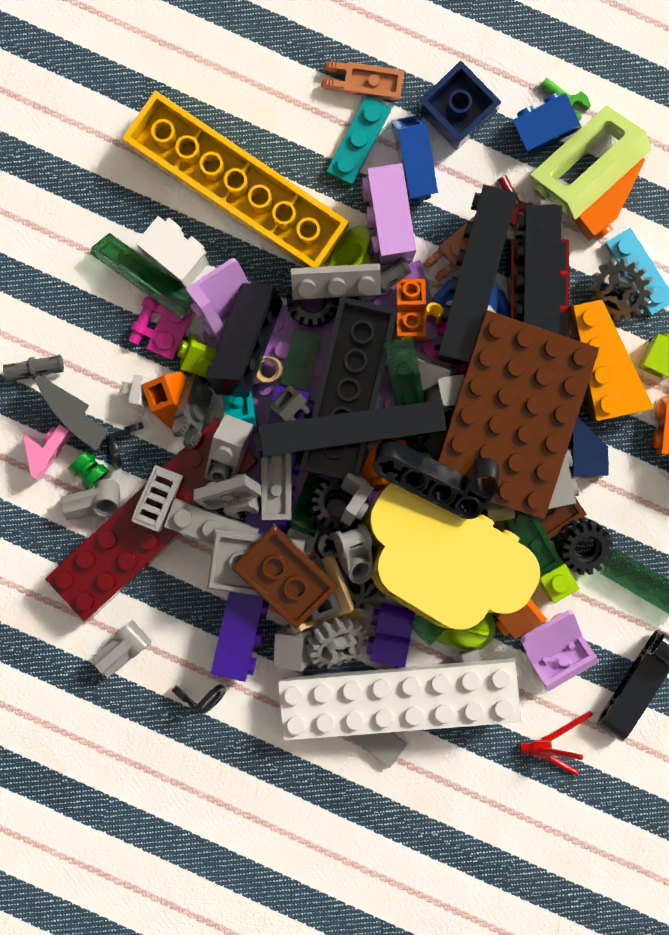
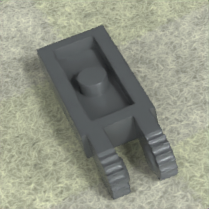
(191, 411)

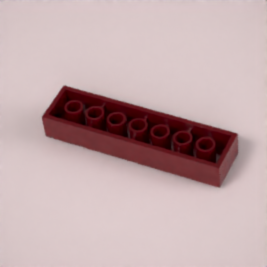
(124, 548)

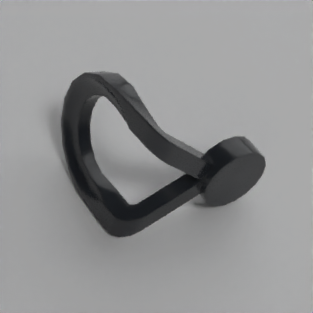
(111, 445)
(219, 689)

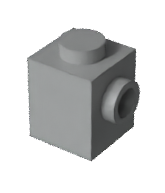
(291, 650)

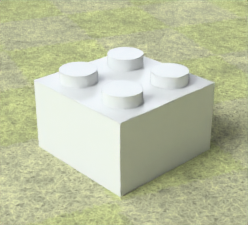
(172, 252)

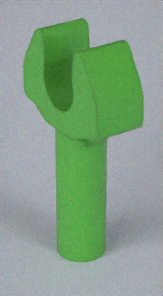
(580, 98)

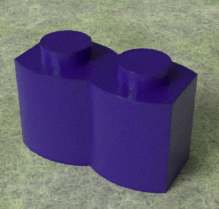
(391, 635)

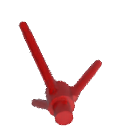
(543, 747)

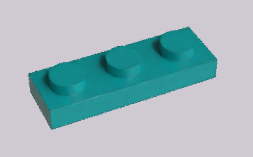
(359, 140)

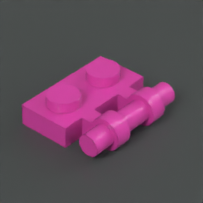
(167, 333)

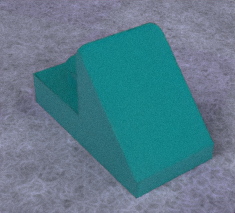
(240, 408)

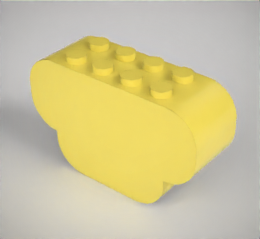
(444, 563)

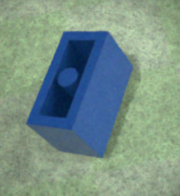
(546, 123)

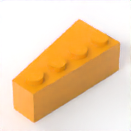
(614, 382)

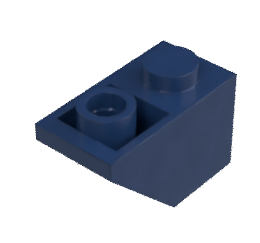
(587, 453)

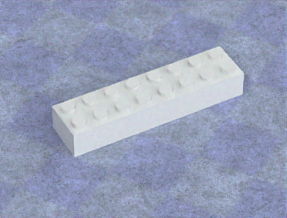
(400, 699)

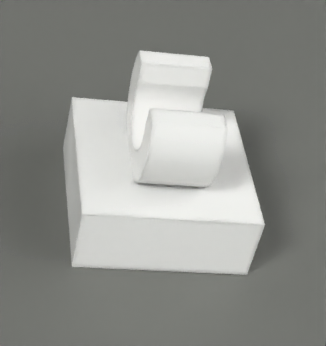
(135, 390)

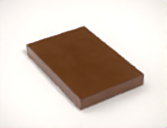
(284, 576)

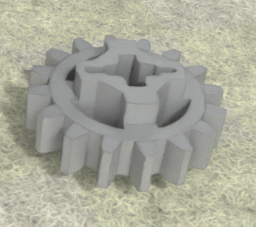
(337, 641)

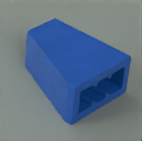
(416, 156)

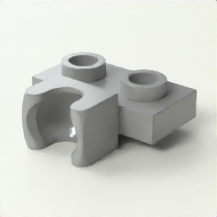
(233, 494)

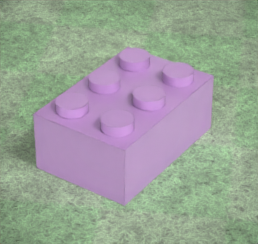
(388, 214)

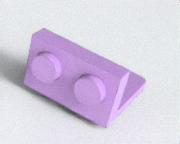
(215, 296)
(558, 650)

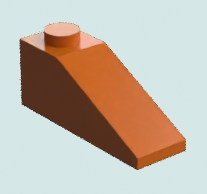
(606, 209)

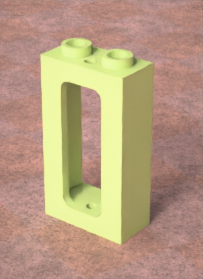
(602, 174)

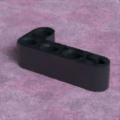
(397, 462)
(637, 687)

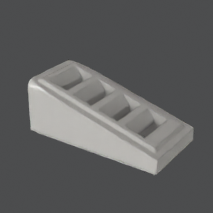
(138, 517)

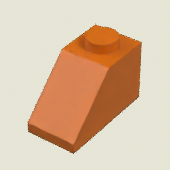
(520, 621)

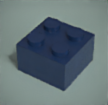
(458, 105)

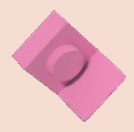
(41, 456)

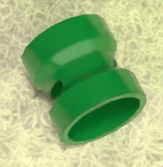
(88, 469)

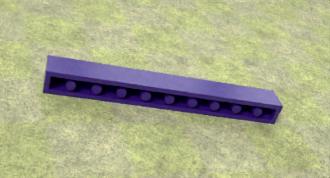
(243, 611)

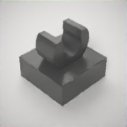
(289, 403)

